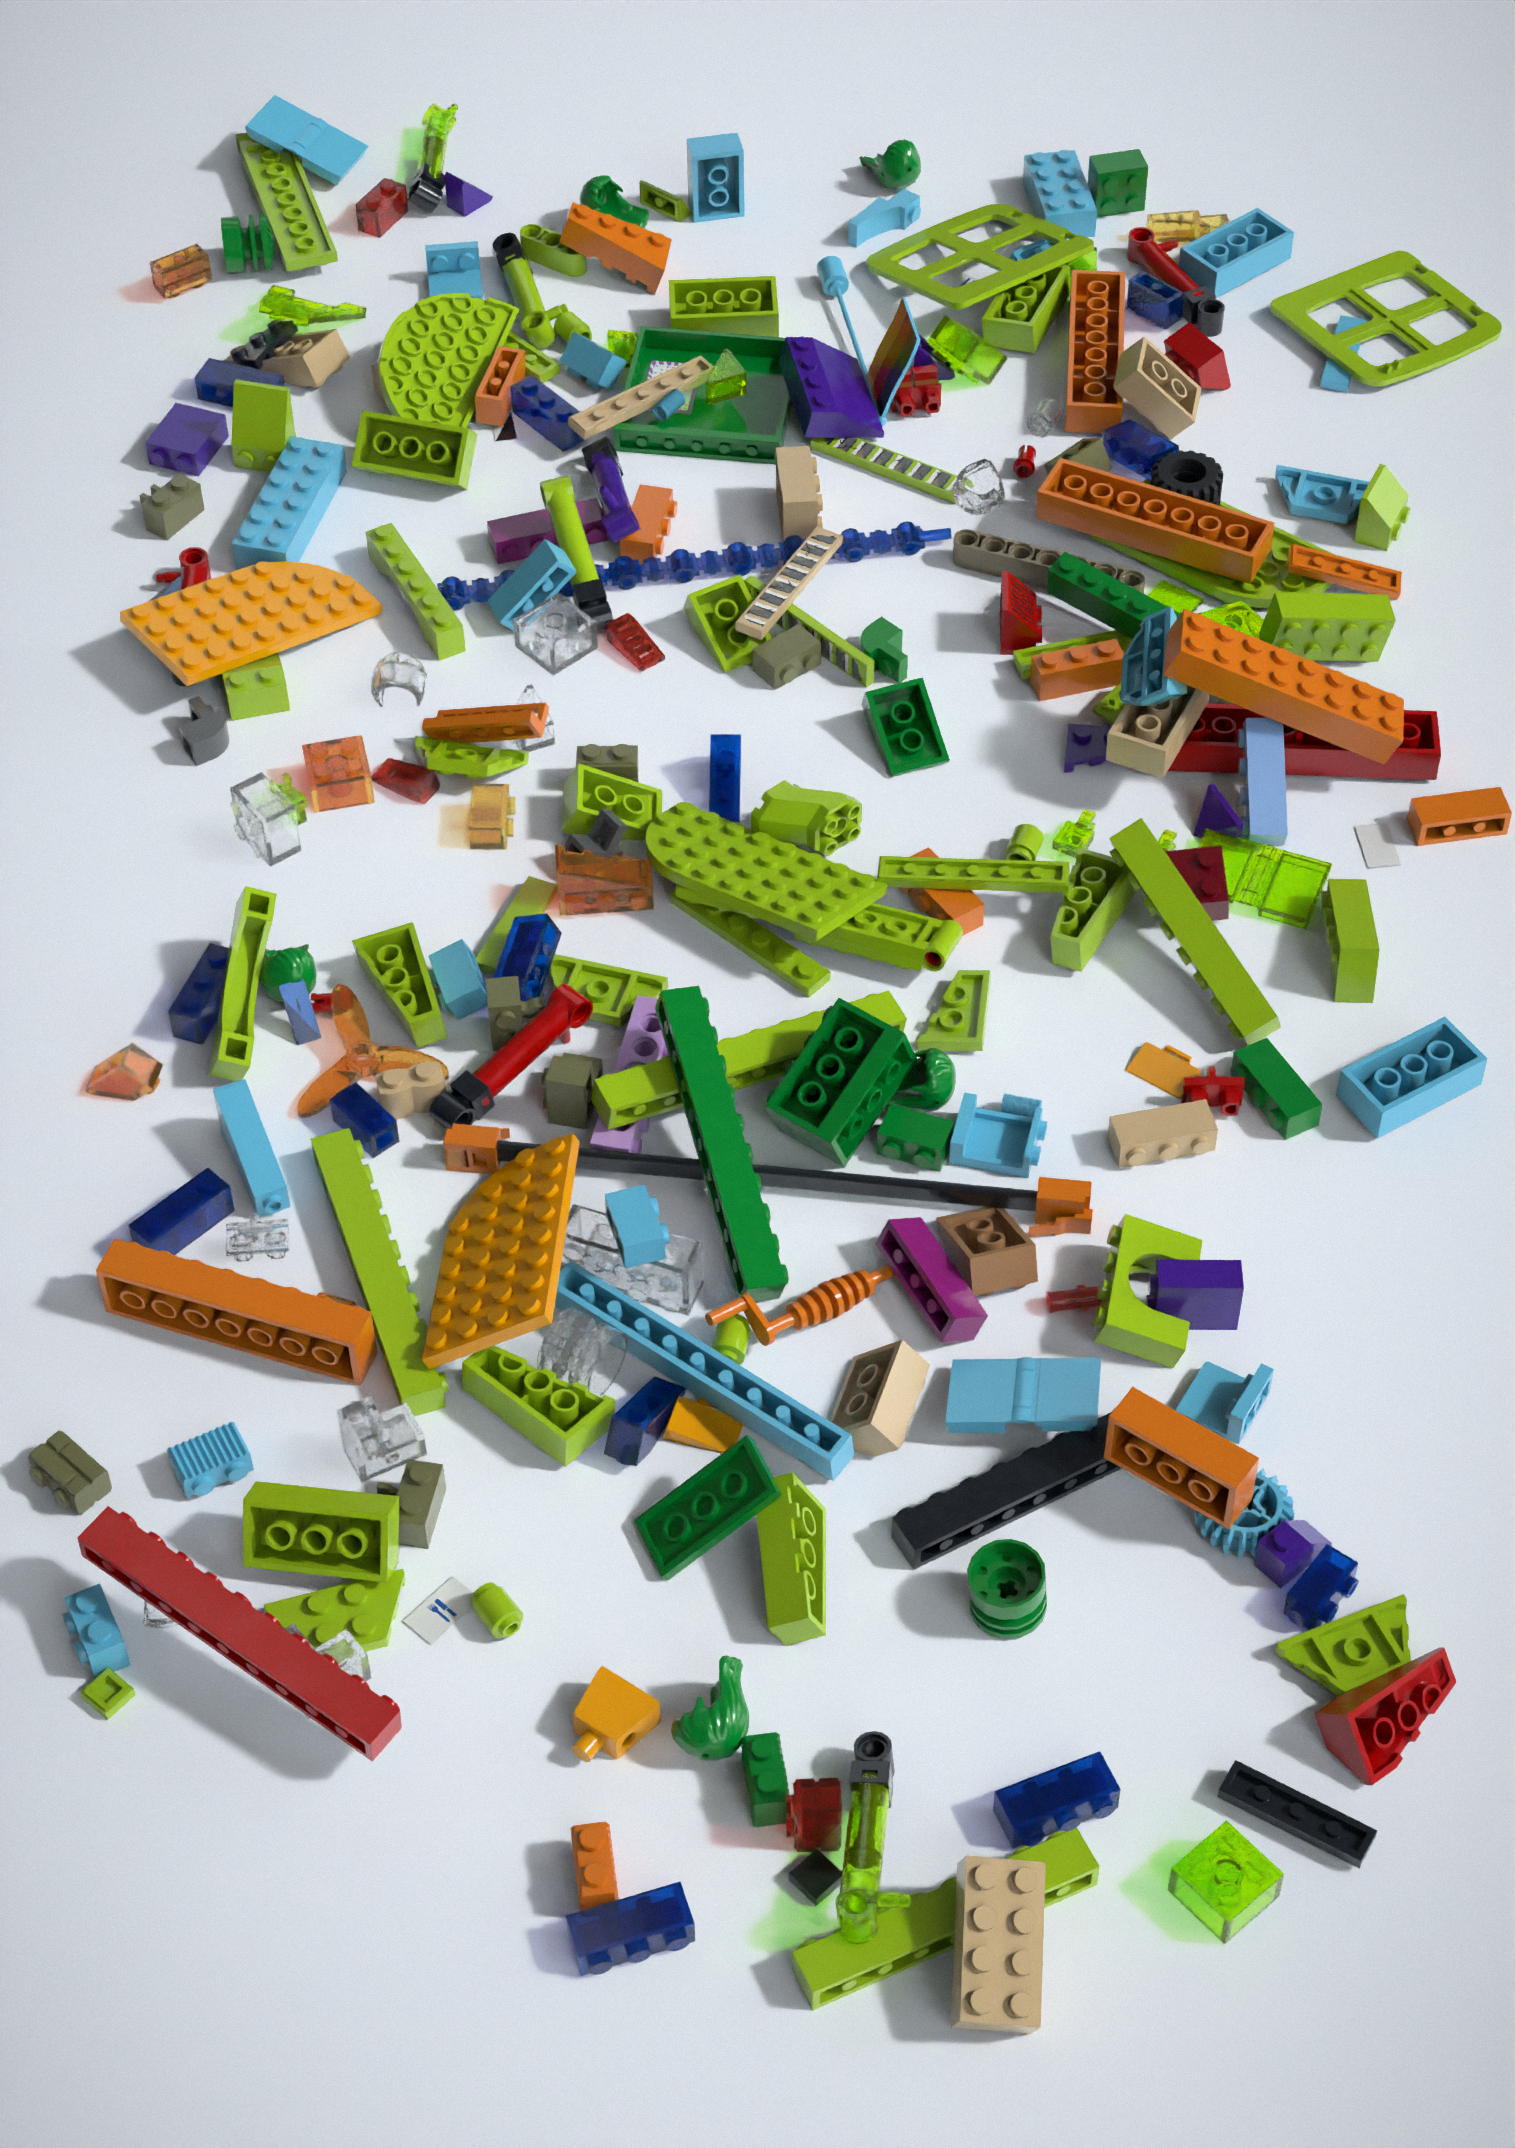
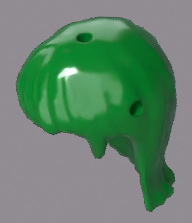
(897, 166)
(603, 196)
(285, 967)
(928, 1082)
(716, 1730)

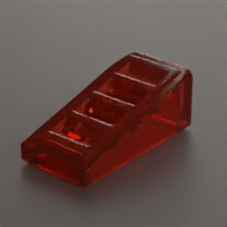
(626, 627)
(409, 780)

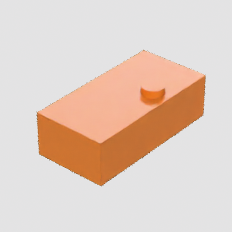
(1181, 1457)

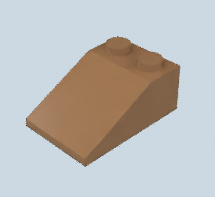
(989, 1250)

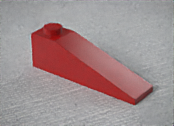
(1379, 1718)

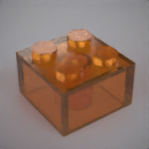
(338, 773)

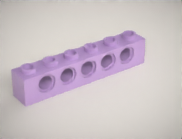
(640, 1045)

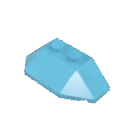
(1144, 664)

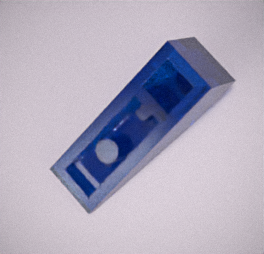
(725, 775)
(641, 1421)

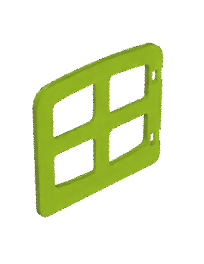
(1010, 272)
(1349, 284)

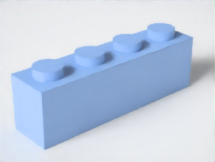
(1264, 781)

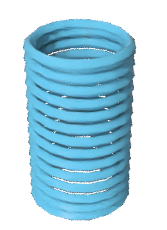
(667, 408)
(1024, 1110)

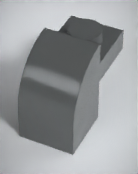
(206, 734)
(602, 838)

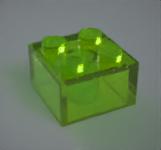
(966, 351)
(1225, 1882)

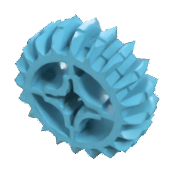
(1253, 1521)

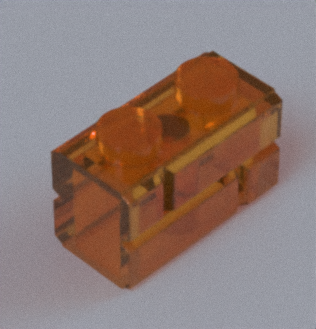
(181, 271)

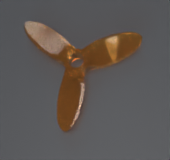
(355, 1036)

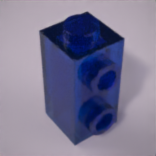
(365, 1118)
(1320, 1589)

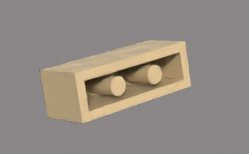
(1162, 1133)

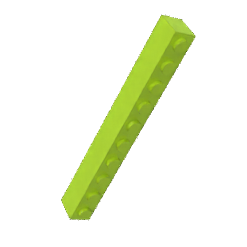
(749, 1061)
(377, 1270)

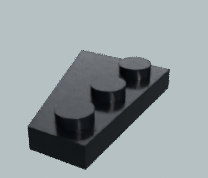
(262, 344)

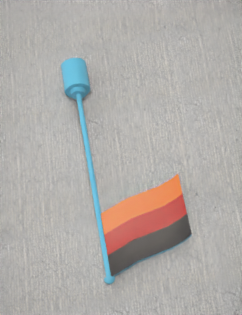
(895, 349)

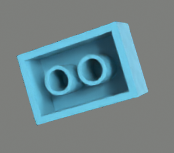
(715, 177)

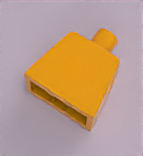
(612, 1716)

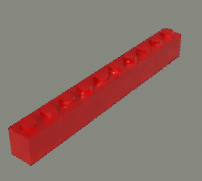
(241, 1632)

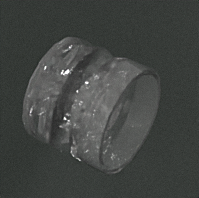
(583, 1351)

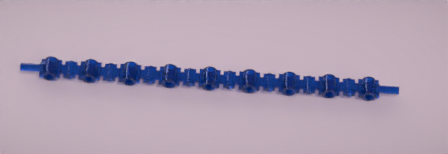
(736, 559)

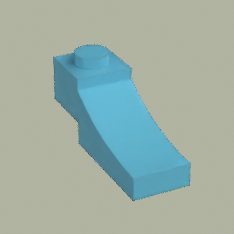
(884, 216)

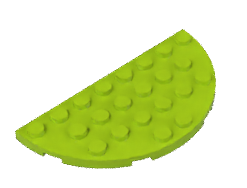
(440, 355)

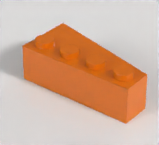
(617, 244)

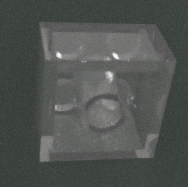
(555, 634)
(265, 819)

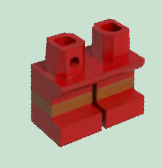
(918, 392)

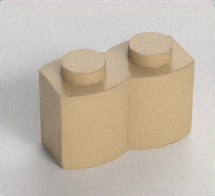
(410, 1089)

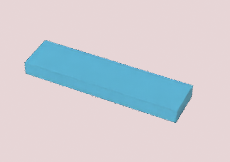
(1334, 376)

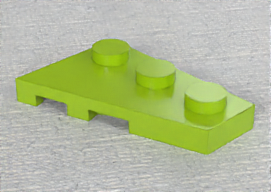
(962, 1015)

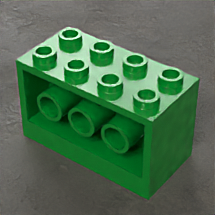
(841, 1081)

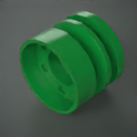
(246, 243)
(1007, 1589)

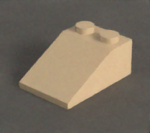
(308, 358)

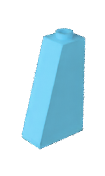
(251, 1148)

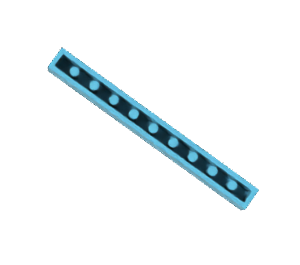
(709, 1373)

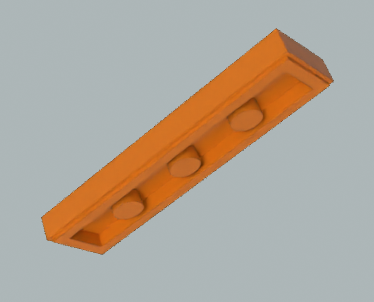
(1343, 571)

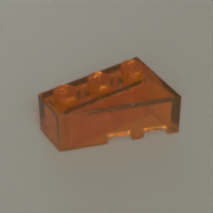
(602, 884)

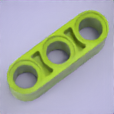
(545, 249)

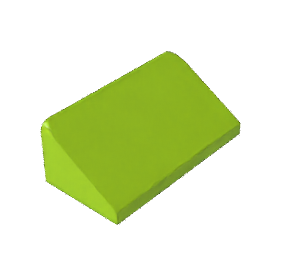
(663, 201)

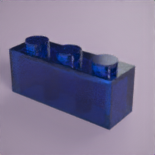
(217, 379)
(544, 412)
(1136, 446)
(529, 953)
(199, 1000)
(184, 1214)
(1056, 1800)
(630, 1929)

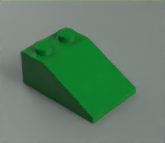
(904, 727)

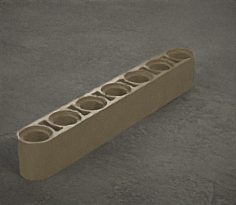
(1024, 561)

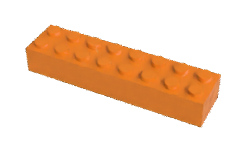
(1094, 350)
(1155, 520)
(1284, 686)
(237, 1311)

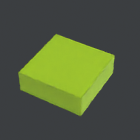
(107, 1693)

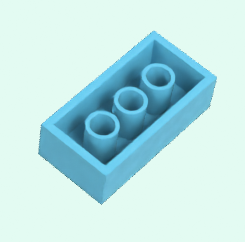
(1060, 191)
(1237, 252)
(1411, 1077)

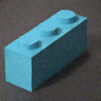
(532, 583)

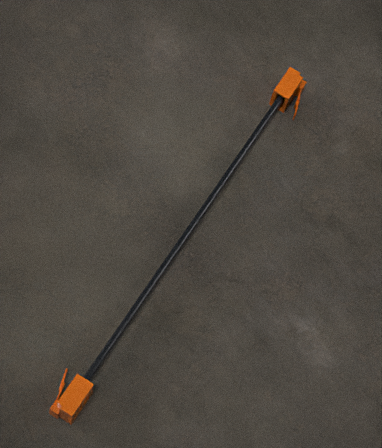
(1059, 1203)

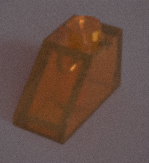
(125, 1075)

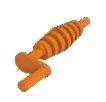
(819, 1305)

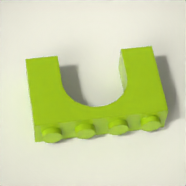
(1122, 1318)

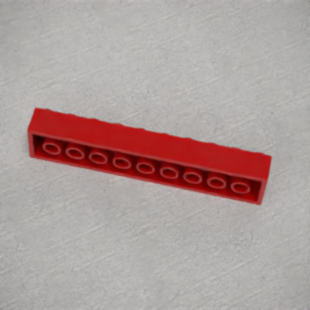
(1215, 749)

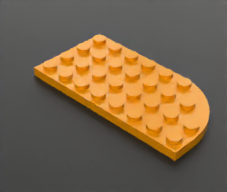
(247, 616)
(503, 1255)

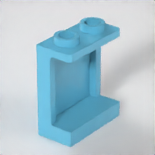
(996, 1139)

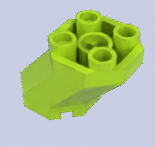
(808, 817)

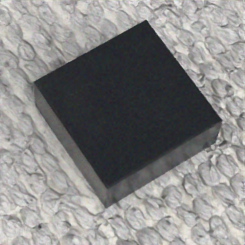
(816, 1877)

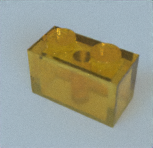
(490, 816)

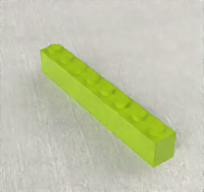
(1194, 932)
(926, 1928)

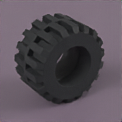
(1189, 475)

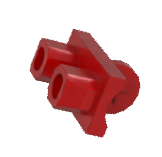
(1217, 1090)

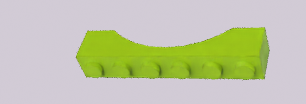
(436, 618)
(236, 1013)

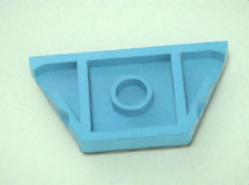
(1320, 494)

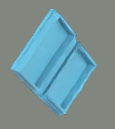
(320, 145)
(1046, 1391)

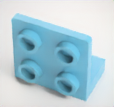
(454, 269)
(1226, 1400)

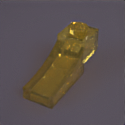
(1183, 225)

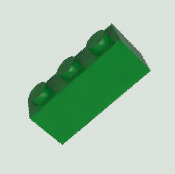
(1276, 1089)

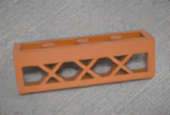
(488, 723)

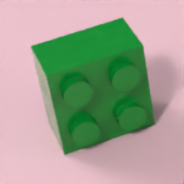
(1118, 182)

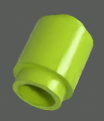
(569, 323)
(1024, 843)
(732, 1338)
(497, 1610)

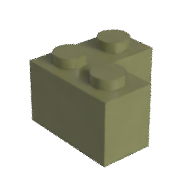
(570, 1089)

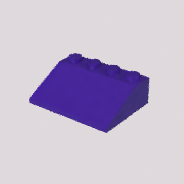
(828, 390)

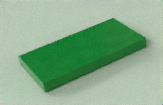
(707, 1507)

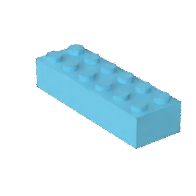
(290, 503)

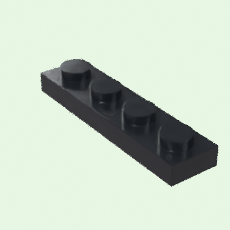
(1297, 1814)

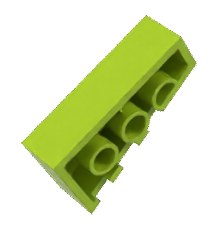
(1090, 908)
(1351, 939)
(401, 976)
(537, 1404)
(794, 1562)

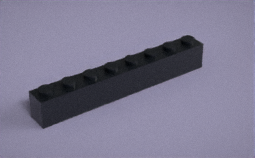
(1002, 1494)

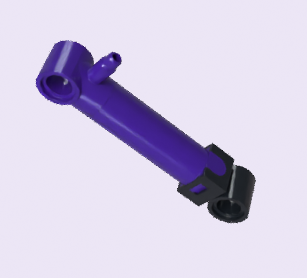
(607, 474)

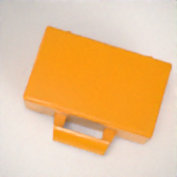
(1162, 1068)
(701, 1426)

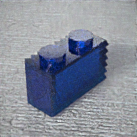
(1154, 300)

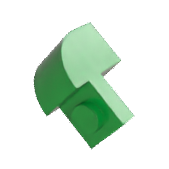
(883, 644)

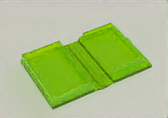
(1272, 879)

